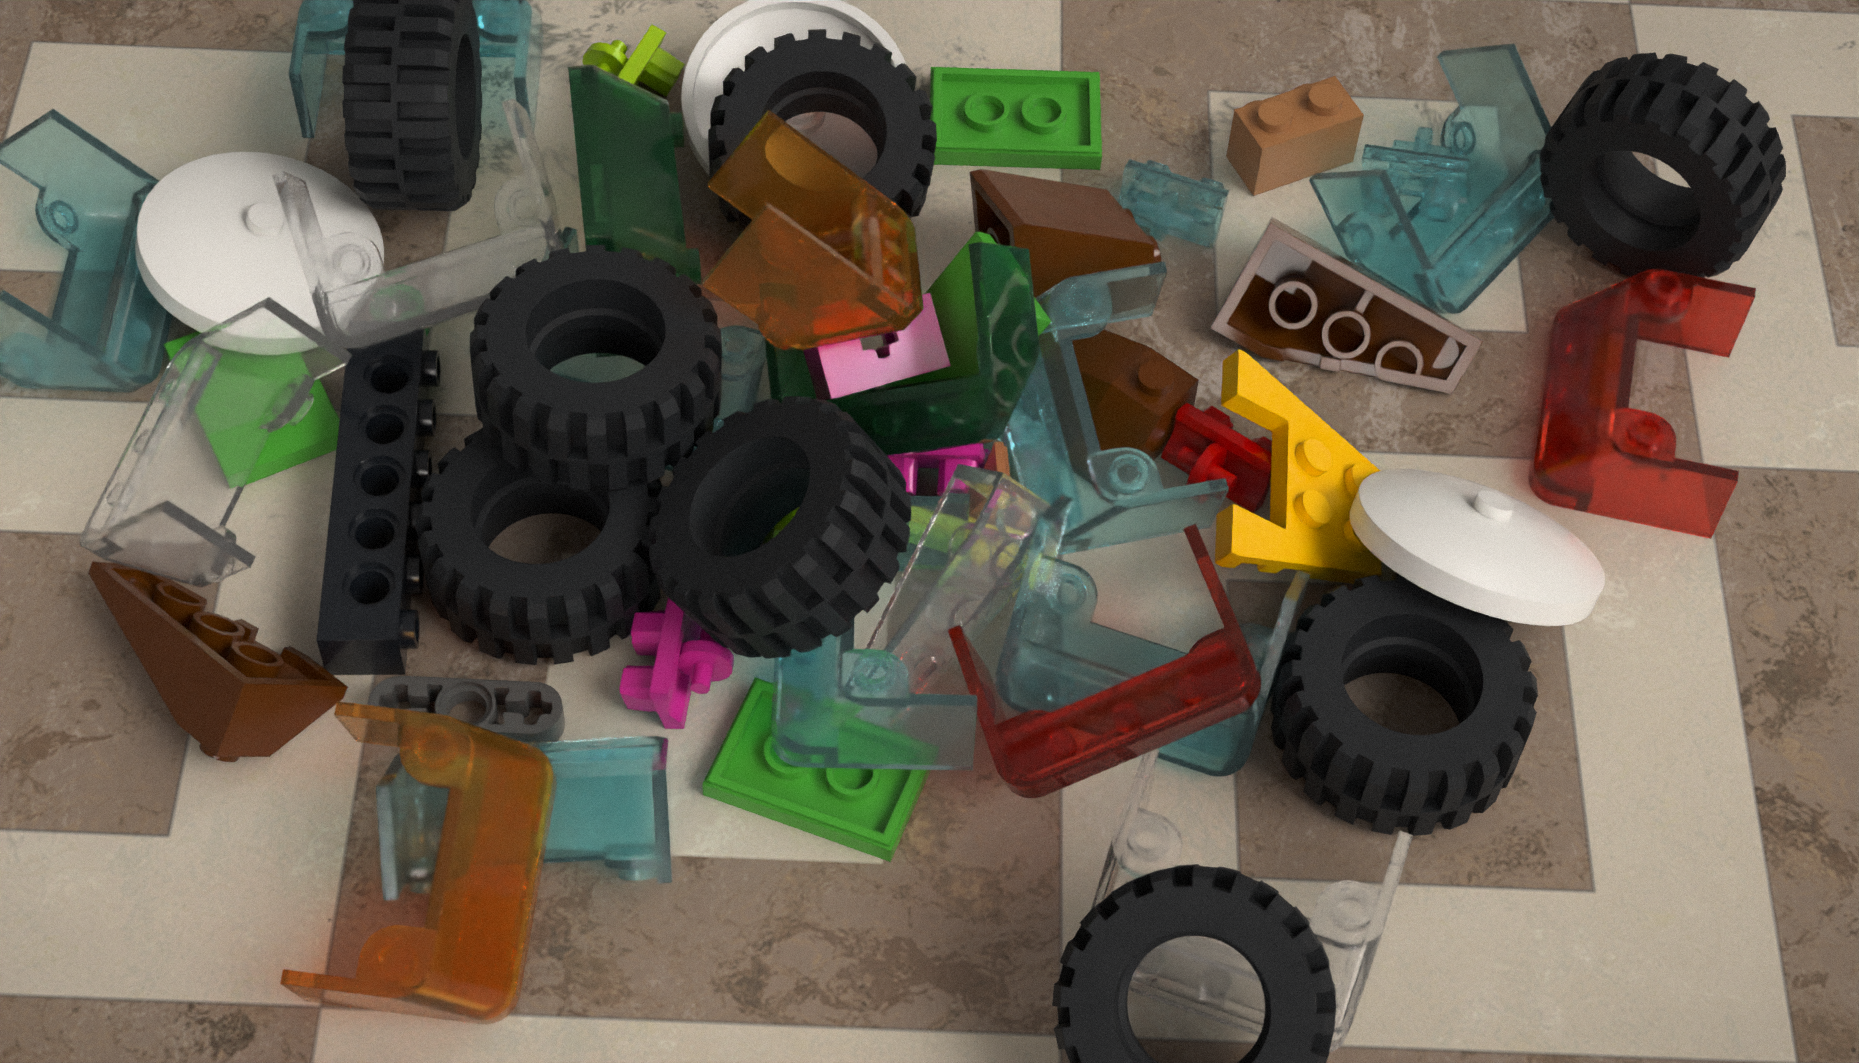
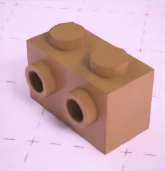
(1294, 135)

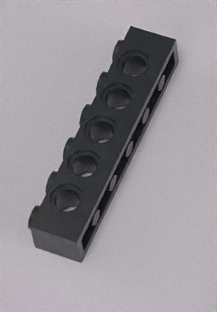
(377, 454)

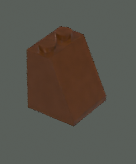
(1061, 223)

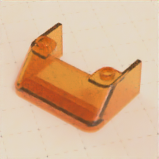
(822, 248)
(484, 878)

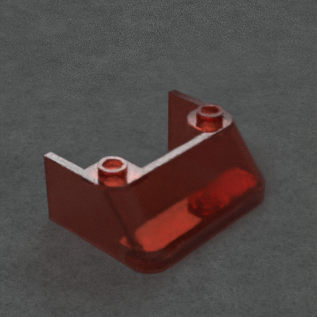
(1619, 459)
(1061, 747)

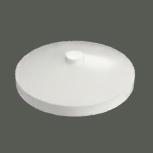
(757, 25)
(221, 242)
(1476, 547)

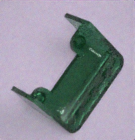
(629, 168)
(952, 409)

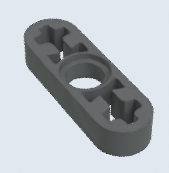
(448, 692)

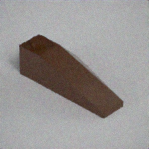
(1329, 313)
(1132, 392)
(211, 669)

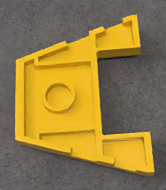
(1311, 486)

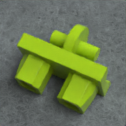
(646, 64)

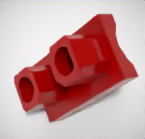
(1211, 450)

